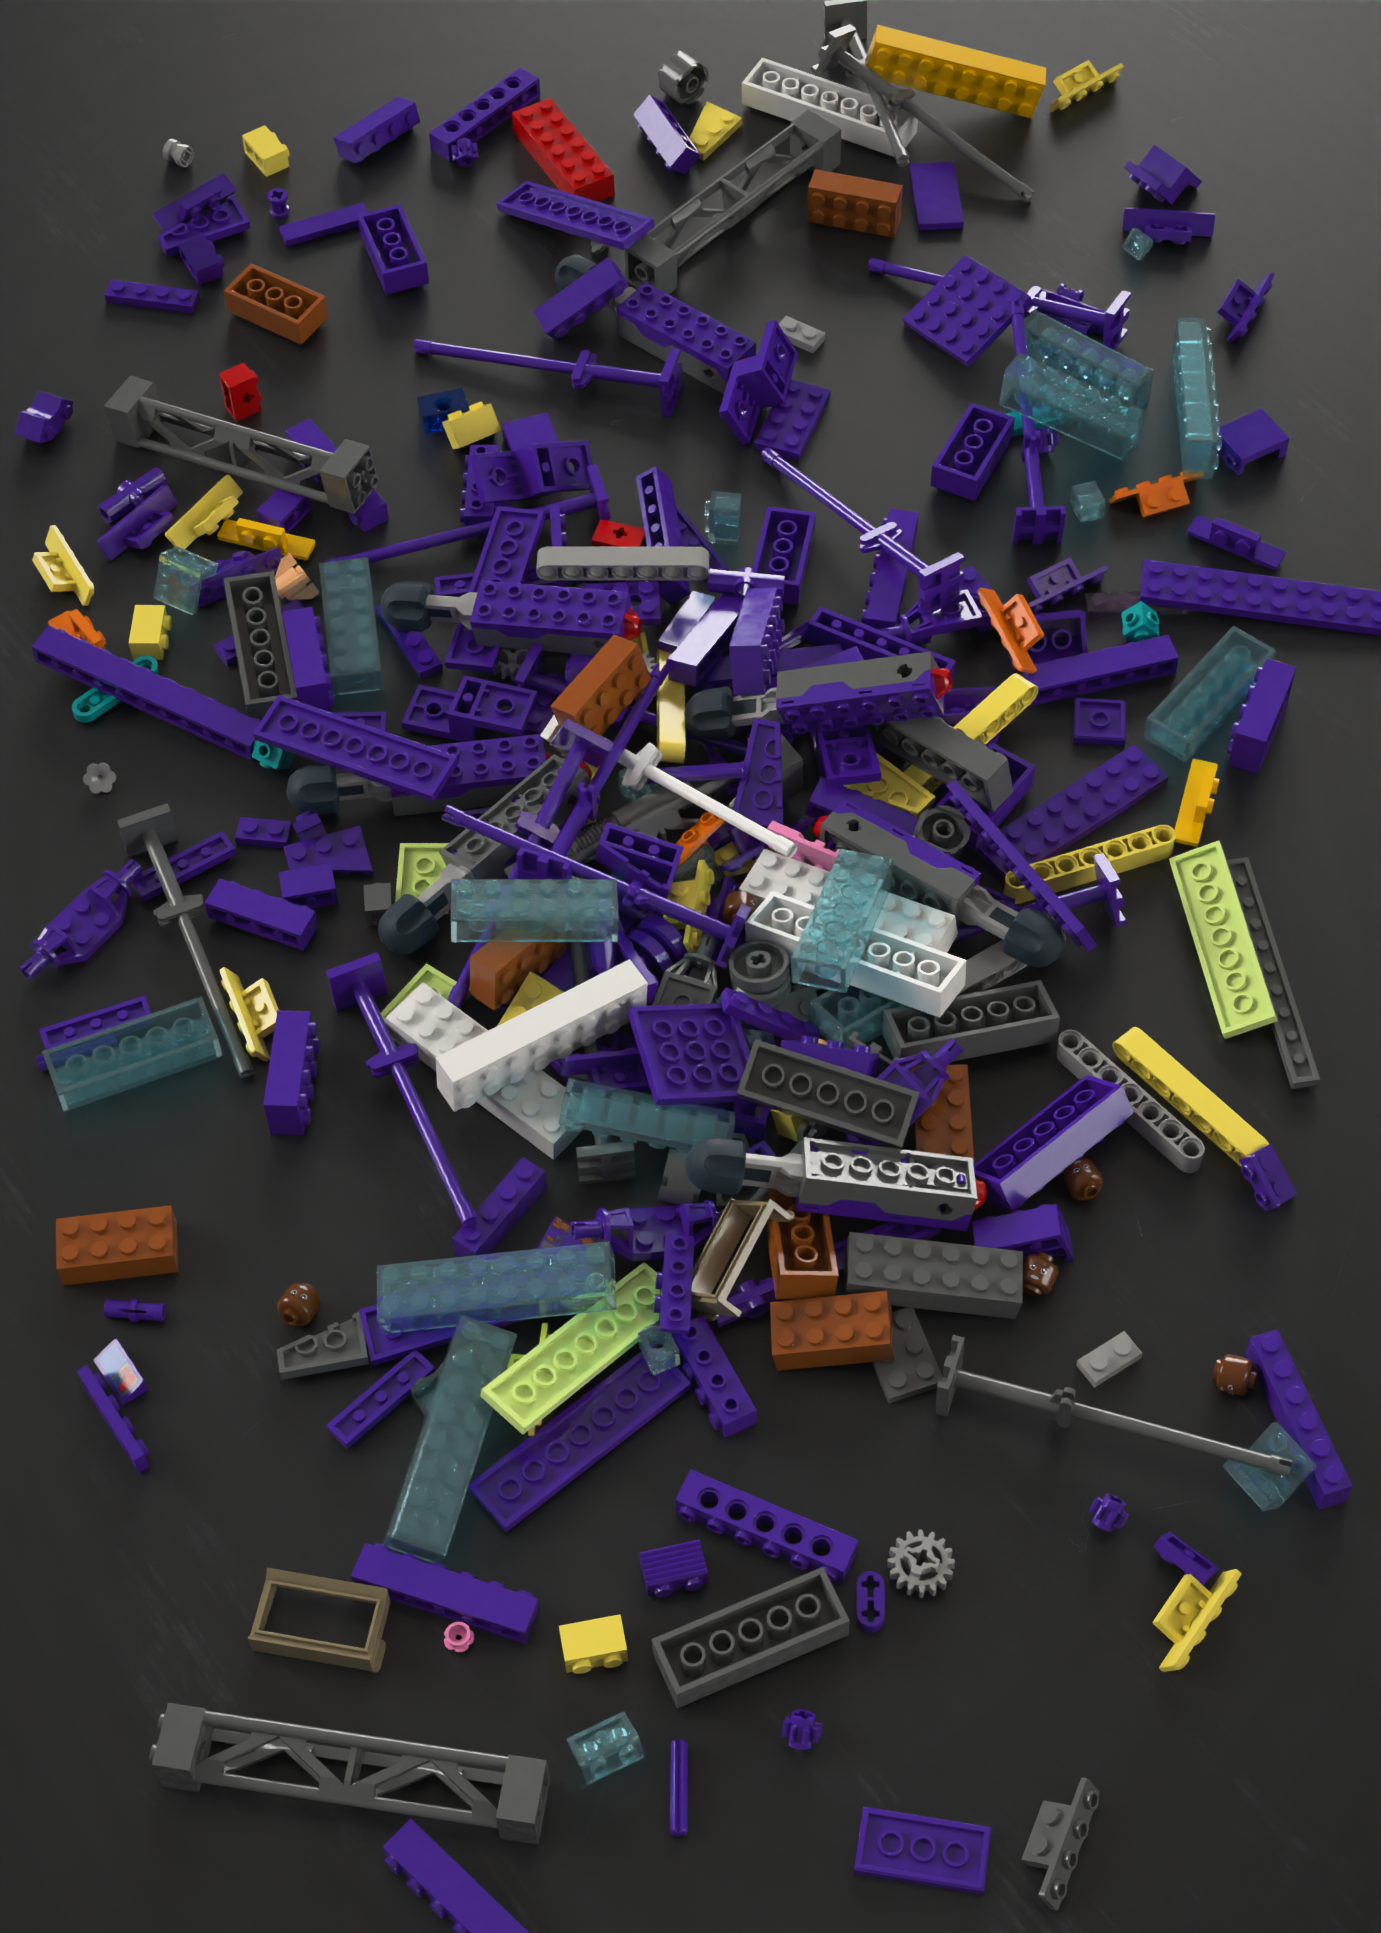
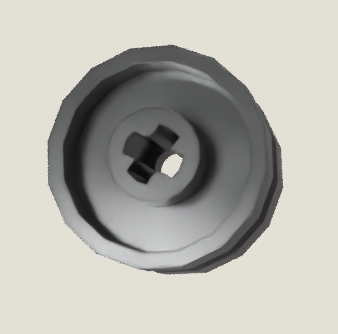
(761, 971)

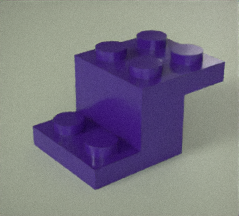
(1161, 175)

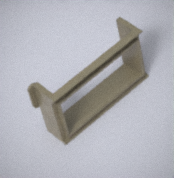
(721, 1247)
(365, 1658)

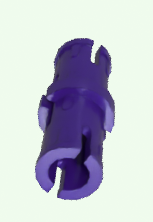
(116, 1308)

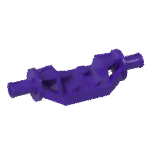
(955, 616)
(84, 922)
(925, 1080)
(646, 1227)

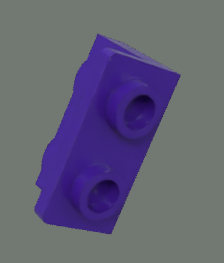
(1267, 1177)

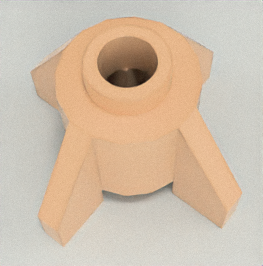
(292, 581)

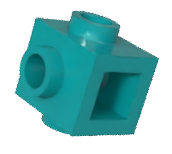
(1140, 623)
(271, 757)

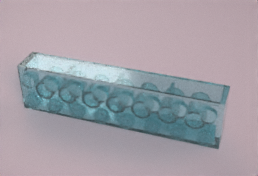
(1196, 398)
(496, 1287)
(449, 1441)

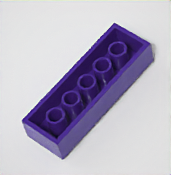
(756, 641)
(1052, 1141)

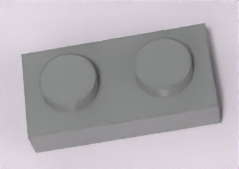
(802, 334)
(1109, 1359)

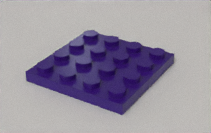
(966, 310)
(690, 1052)

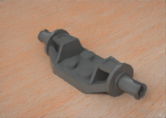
(699, 985)

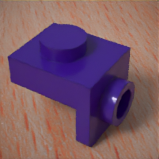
(308, 826)

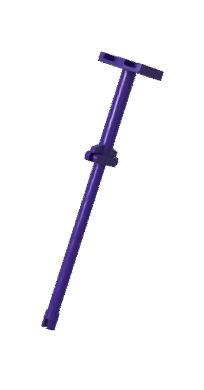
(1111, 320)
(582, 371)
(597, 499)
(1033, 521)
(937, 583)
(531, 677)
(581, 746)
(543, 866)
(632, 892)
(1104, 892)
(359, 984)

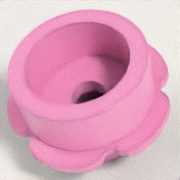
(454, 1630)

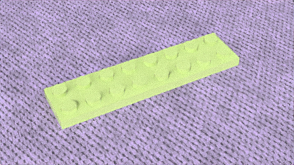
(1222, 940)
(574, 1354)

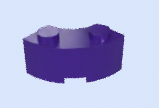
(44, 417)

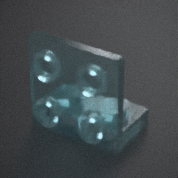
(181, 578)
(1267, 1488)

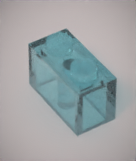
(723, 518)

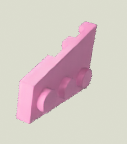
(807, 852)

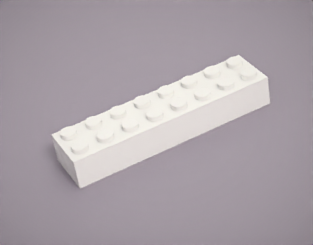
(791, 92)
(805, 883)
(888, 966)
(539, 1036)
(527, 1107)

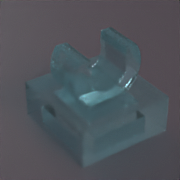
(1137, 244)

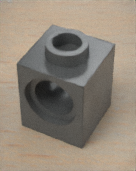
(377, 900)

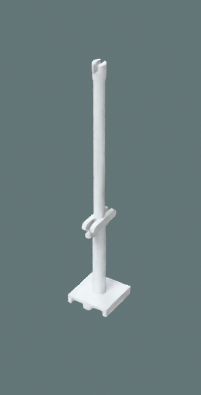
(643, 766)

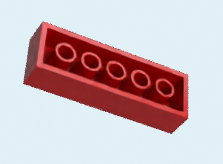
(562, 151)

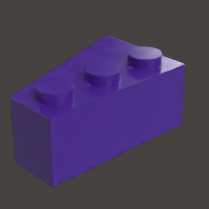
(639, 857)
(856, 1059)
(1026, 1231)

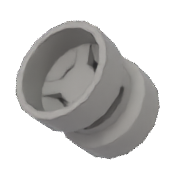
(179, 153)

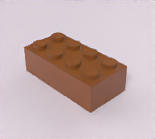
(854, 203)
(276, 303)
(604, 687)
(502, 967)
(947, 1123)
(116, 1245)
(801, 1252)
(832, 1330)

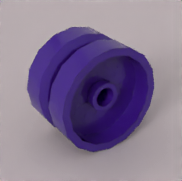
(657, 944)

